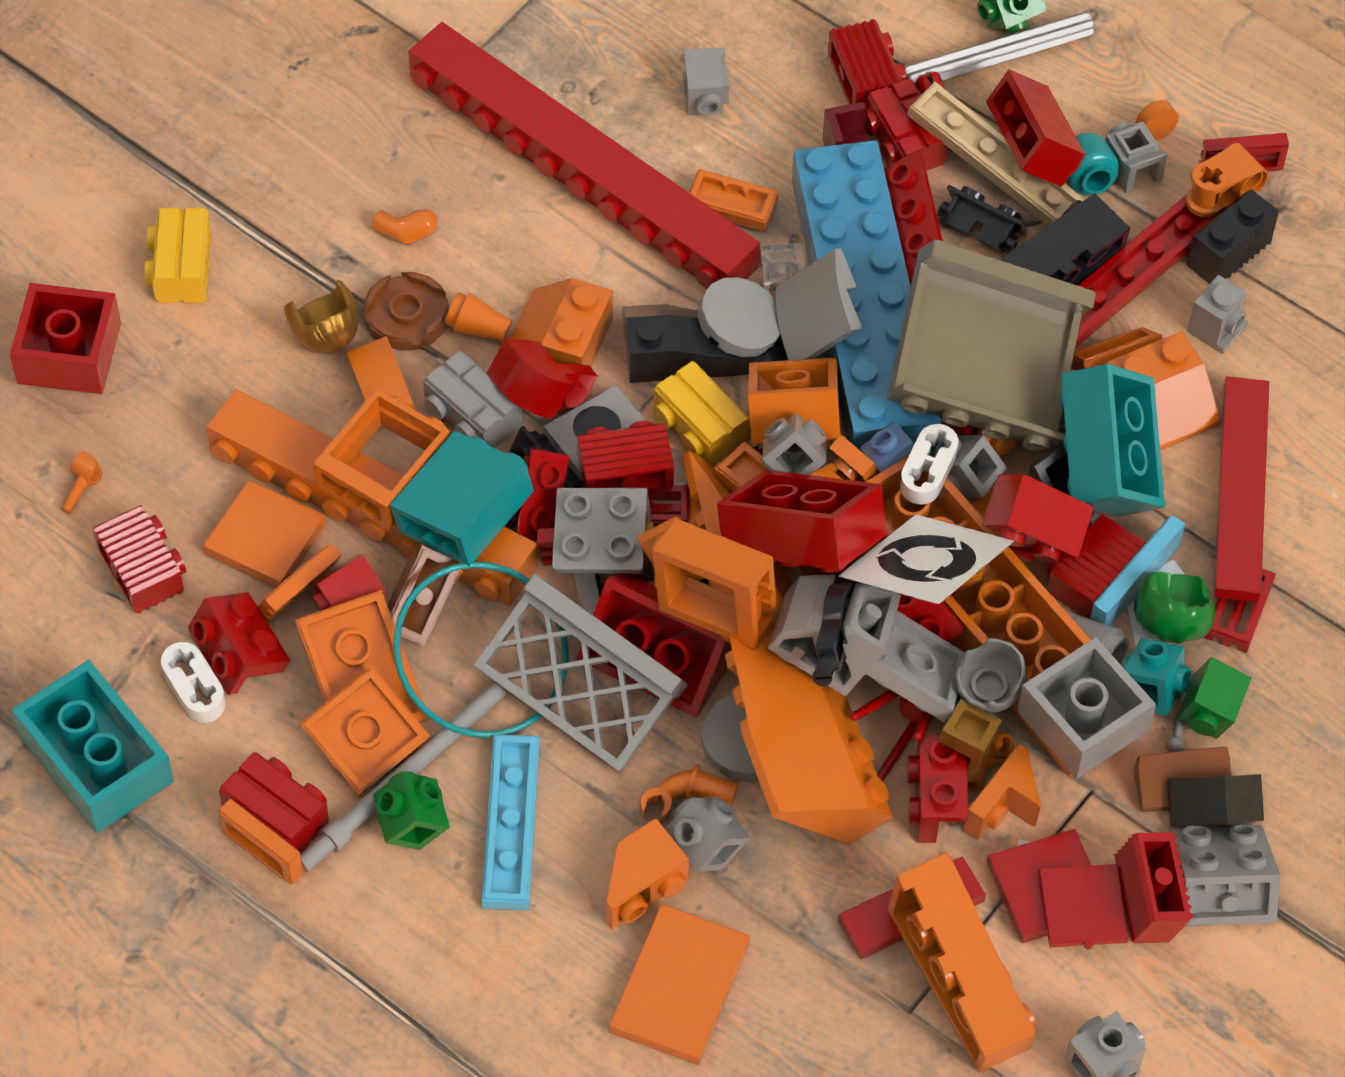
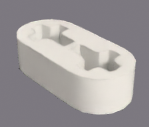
(921, 460)
(185, 687)

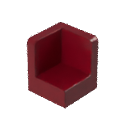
(845, 124)

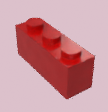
(1035, 128)

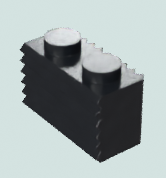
(1232, 237)

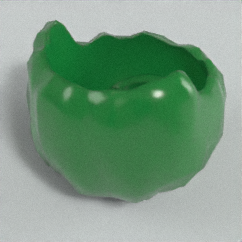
(1174, 607)

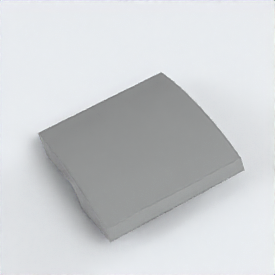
(816, 307)

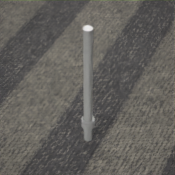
(338, 832)

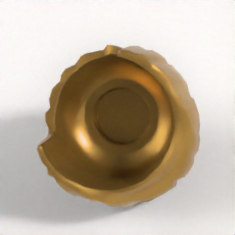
(325, 322)

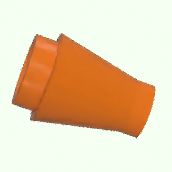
(475, 318)

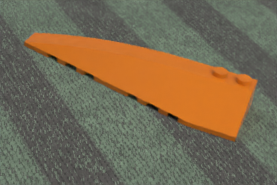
(796, 732)

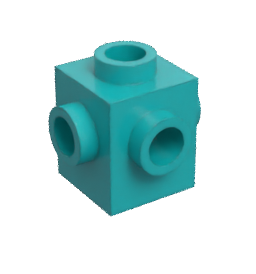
(1159, 671)

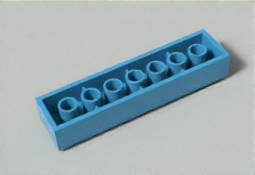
(849, 207)

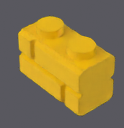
(180, 255)
(700, 413)

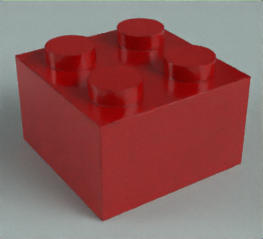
(65, 338)

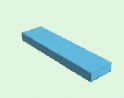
(511, 822)

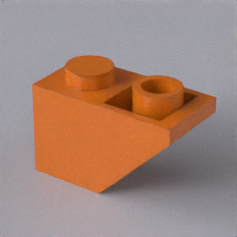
(644, 870)

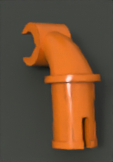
(691, 784)

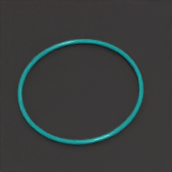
(399, 666)

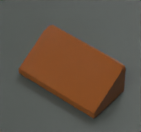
(430, 601)
(1154, 770)

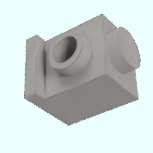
(1219, 314)

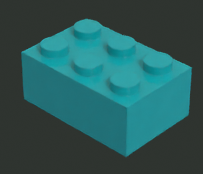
(1112, 440)
(92, 746)

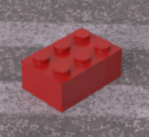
(805, 518)

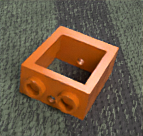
(357, 490)
(747, 571)

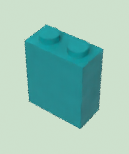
(462, 497)

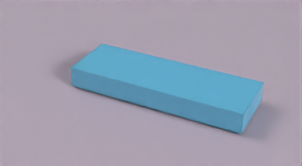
(1149, 558)

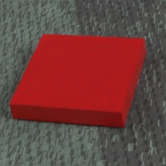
(1019, 881)

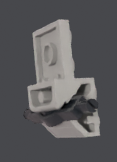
(854, 629)

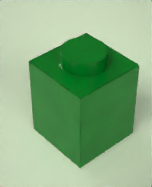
(1213, 698)

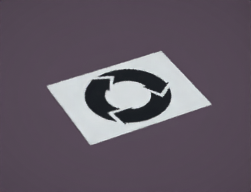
(926, 559)

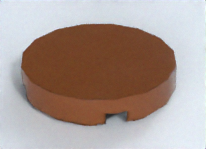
(406, 310)

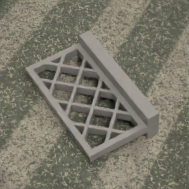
(605, 642)

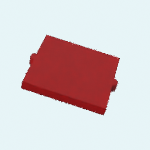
(1083, 905)

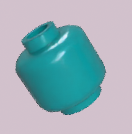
(1098, 167)

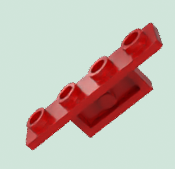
(912, 207)

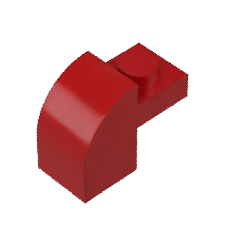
(536, 381)

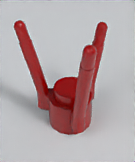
(916, 728)

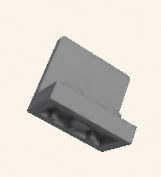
(600, 530)
(1228, 874)

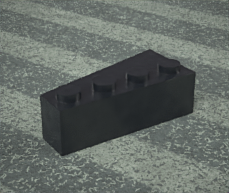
(1074, 243)

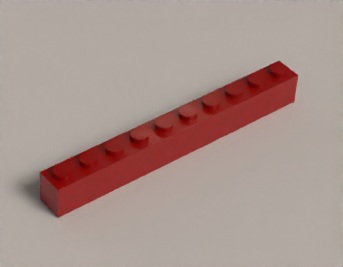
(582, 158)

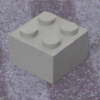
(1086, 707)

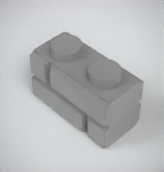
(470, 401)

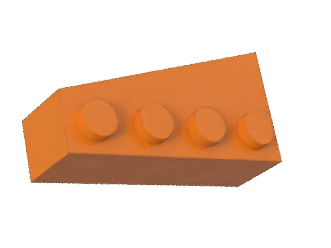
(960, 962)

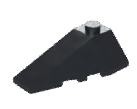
(669, 337)

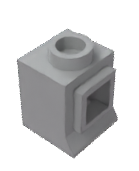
(705, 81)
(1135, 150)

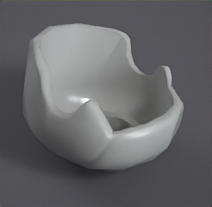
(991, 675)

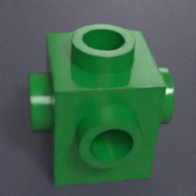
(1009, 14)
(411, 810)

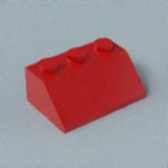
(689, 651)

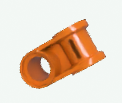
(1224, 180)

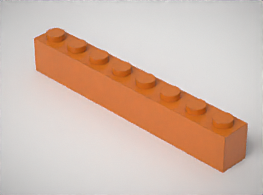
(283, 453)

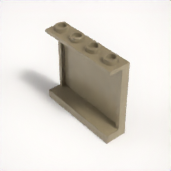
(987, 345)

